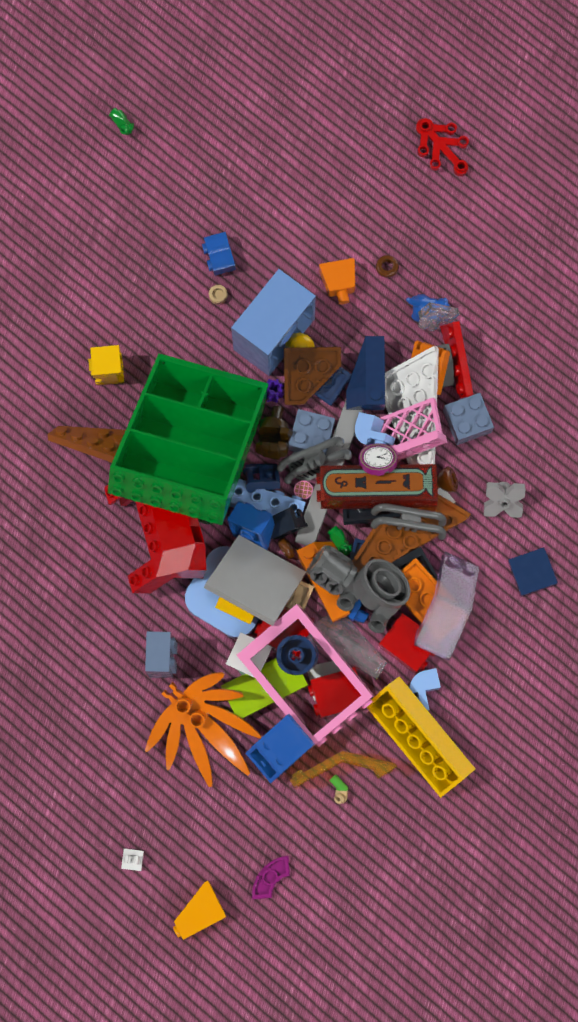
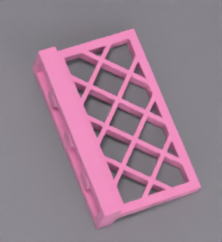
(421, 442)

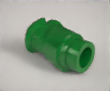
(121, 121)
(339, 540)

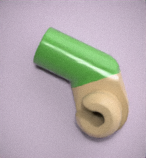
(341, 789)

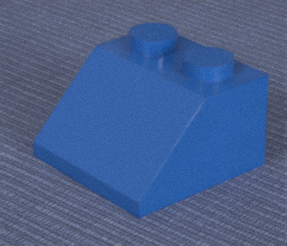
(251, 524)

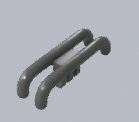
(314, 458)
(409, 519)

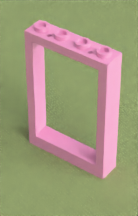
(270, 634)

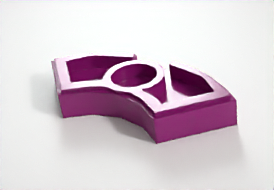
(269, 877)

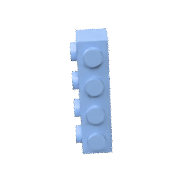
(266, 500)

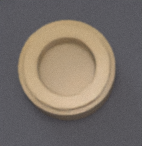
(218, 294)

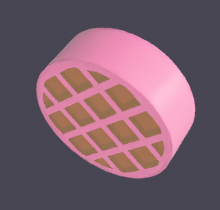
(303, 489)

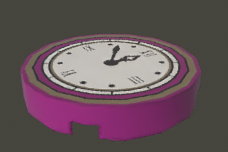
(378, 459)

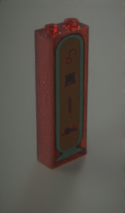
(354, 488)

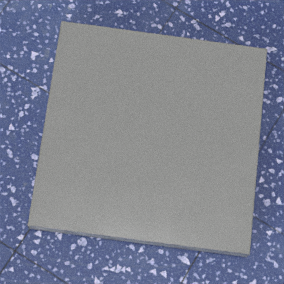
(255, 580)

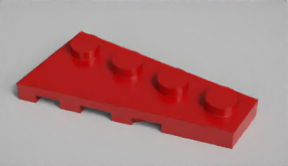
(453, 336)

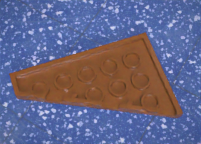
(92, 441)
(390, 543)

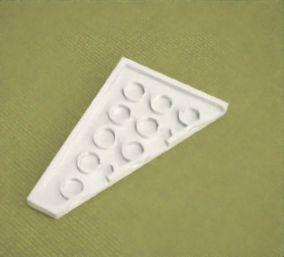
(411, 384)

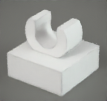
(132, 859)

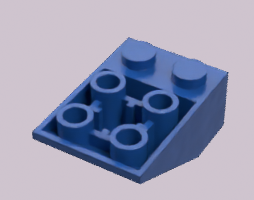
(279, 748)

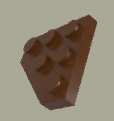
(307, 371)

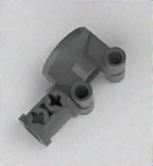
(377, 585)

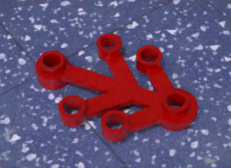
(442, 144)

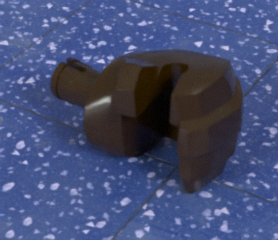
(273, 435)

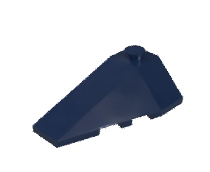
(367, 381)

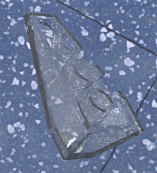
(351, 645)

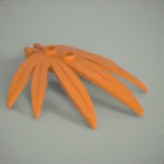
(192, 712)

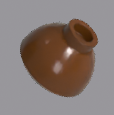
(447, 480)

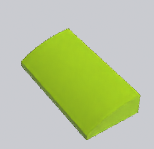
(255, 696)

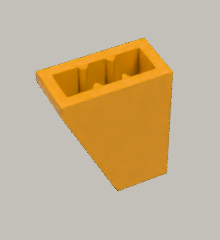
(199, 913)

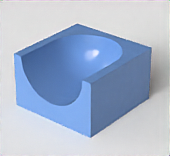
(271, 320)

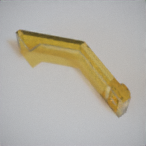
(378, 766)

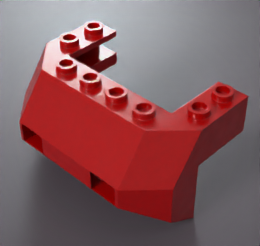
(173, 545)

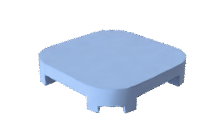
(203, 602)

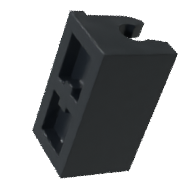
(287, 523)

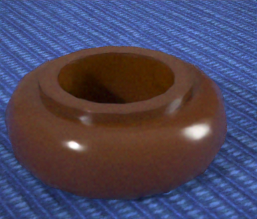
(390, 259)
(286, 548)

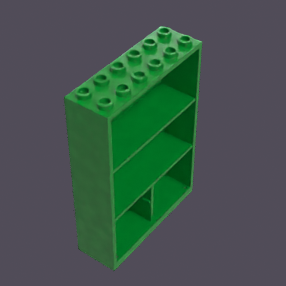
(188, 439)

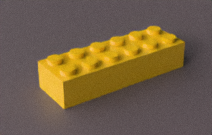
(420, 737)

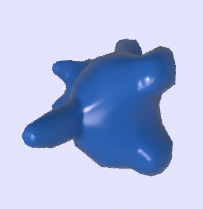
(420, 301)

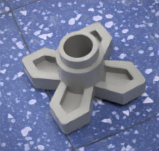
(504, 497)

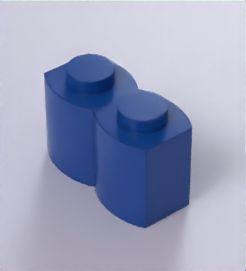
(219, 253)

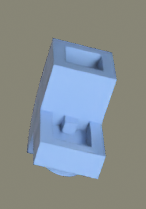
(369, 428)
(425, 682)

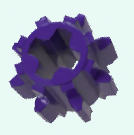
(274, 386)

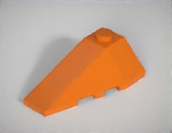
(329, 600)

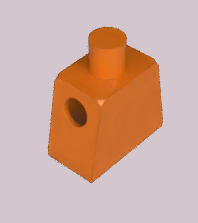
(339, 278)

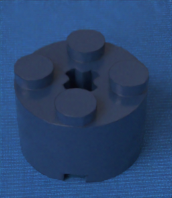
(285, 654)

